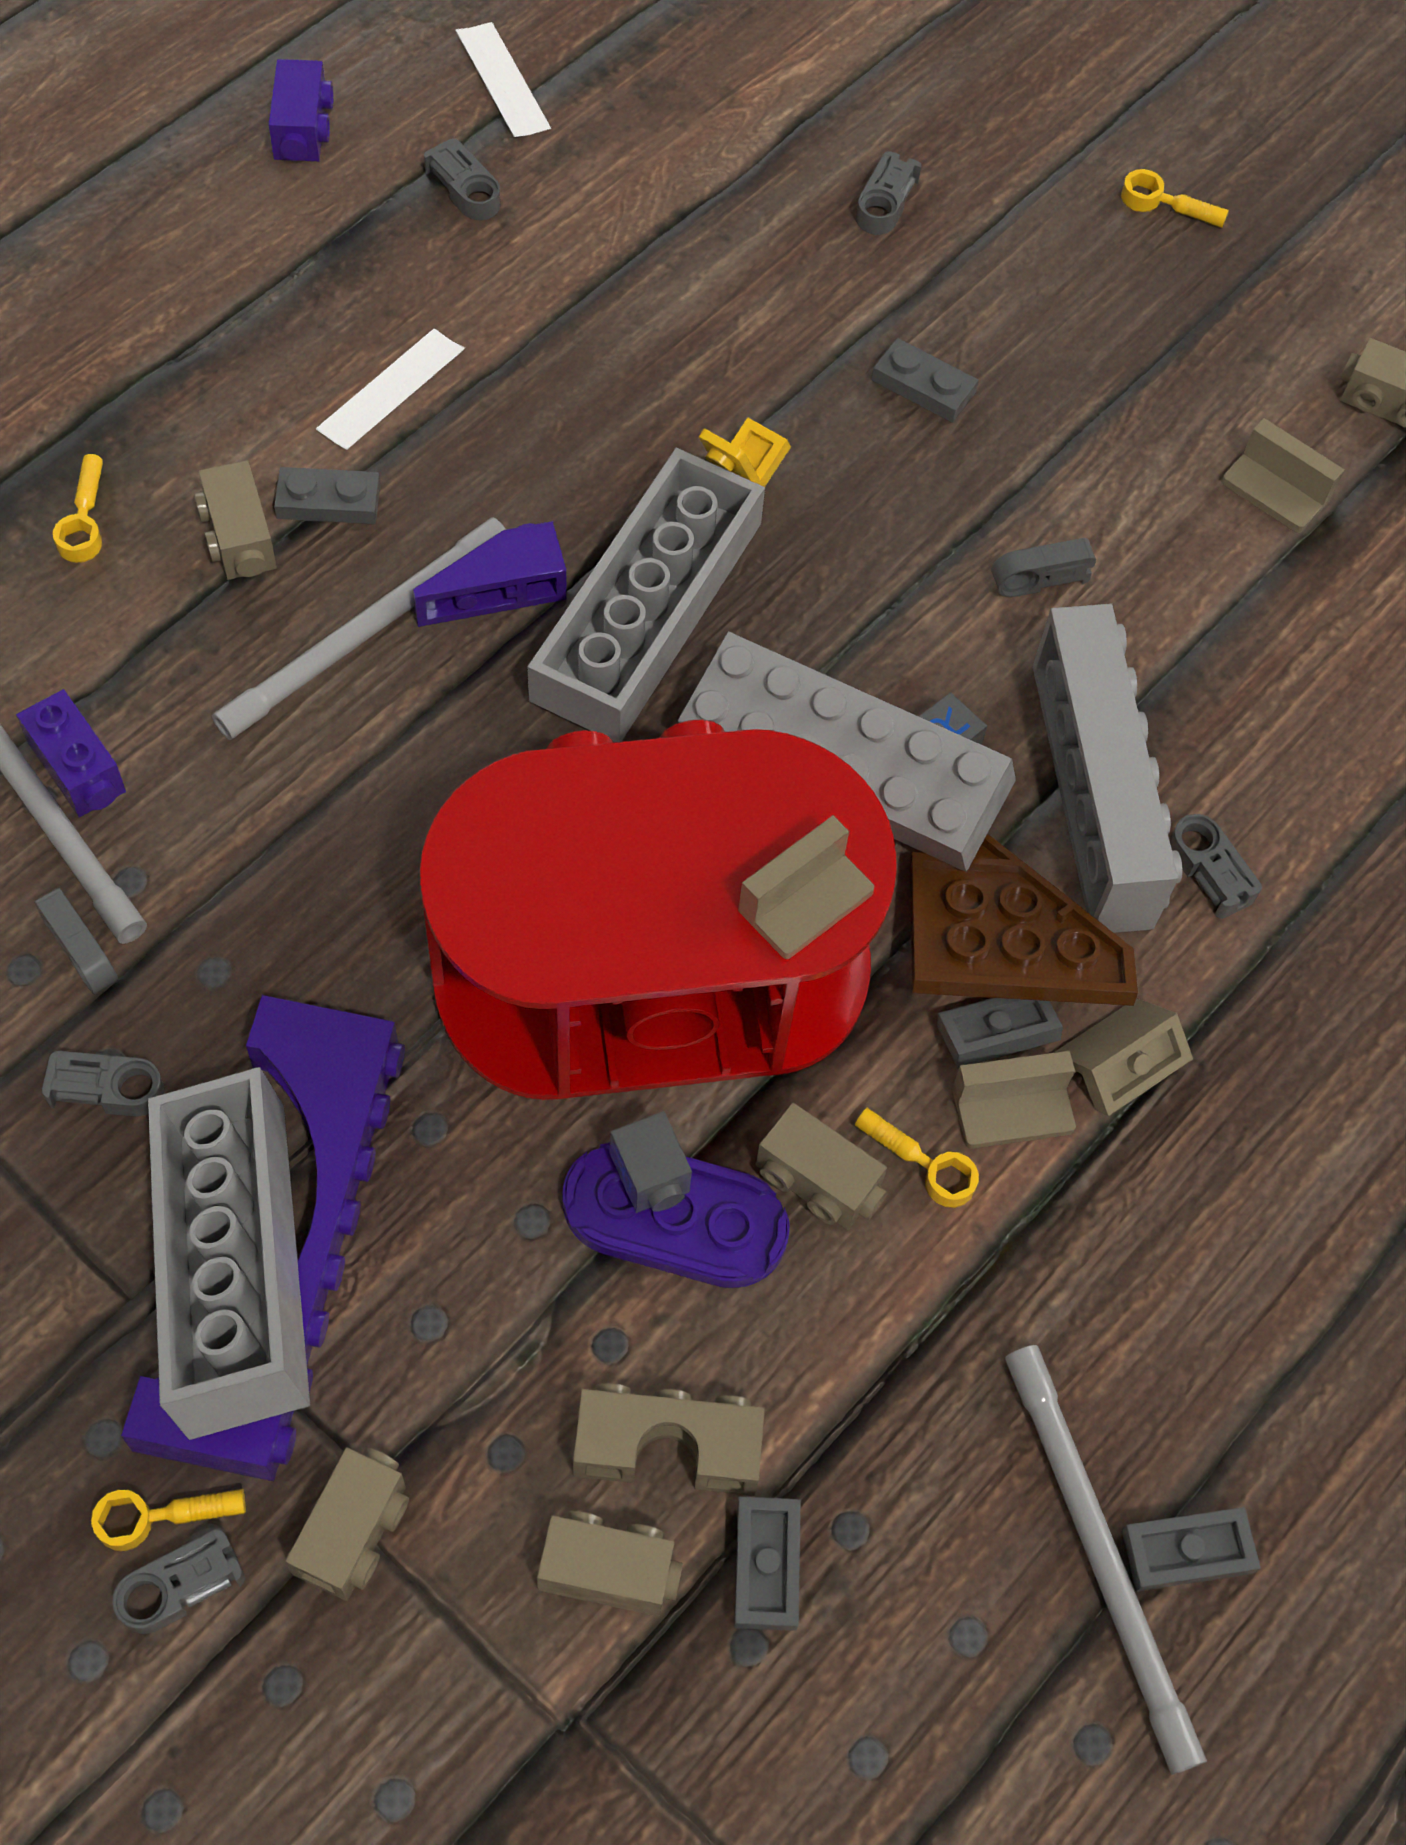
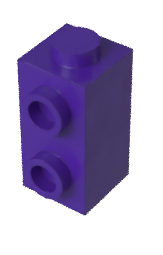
(298, 110)
(71, 753)

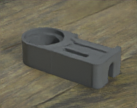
(463, 176)
(888, 189)
(1043, 566)
(1217, 869)
(76, 941)
(98, 1081)
(183, 1578)

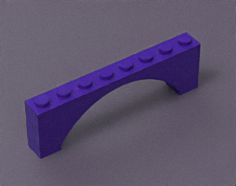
(337, 1079)

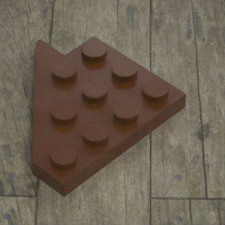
(1010, 935)

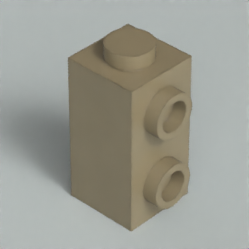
(1377, 381)
(237, 518)
(821, 1168)
(348, 1522)
(608, 1564)

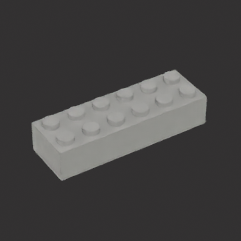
(645, 595)
(1105, 768)
(930, 781)
(225, 1256)

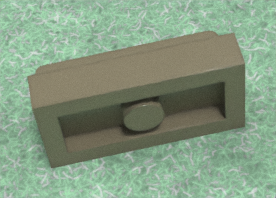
(1283, 476)
(804, 890)
(1128, 1053)
(1014, 1099)

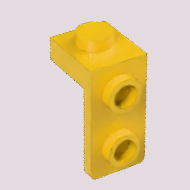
(751, 454)

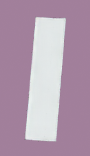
(503, 80)
(389, 389)

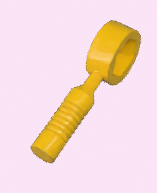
(1180, 203)
(84, 501)
(910, 1150)
(178, 1512)

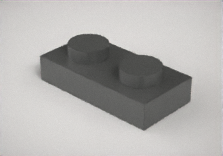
(925, 380)
(327, 495)
(997, 1028)
(1190, 1549)
(767, 1564)

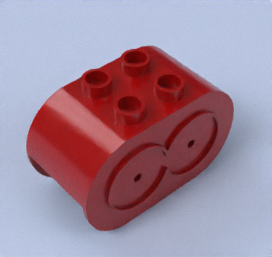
(597, 918)

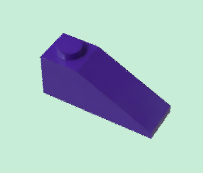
(502, 574)

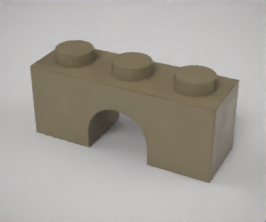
(719, 1434)

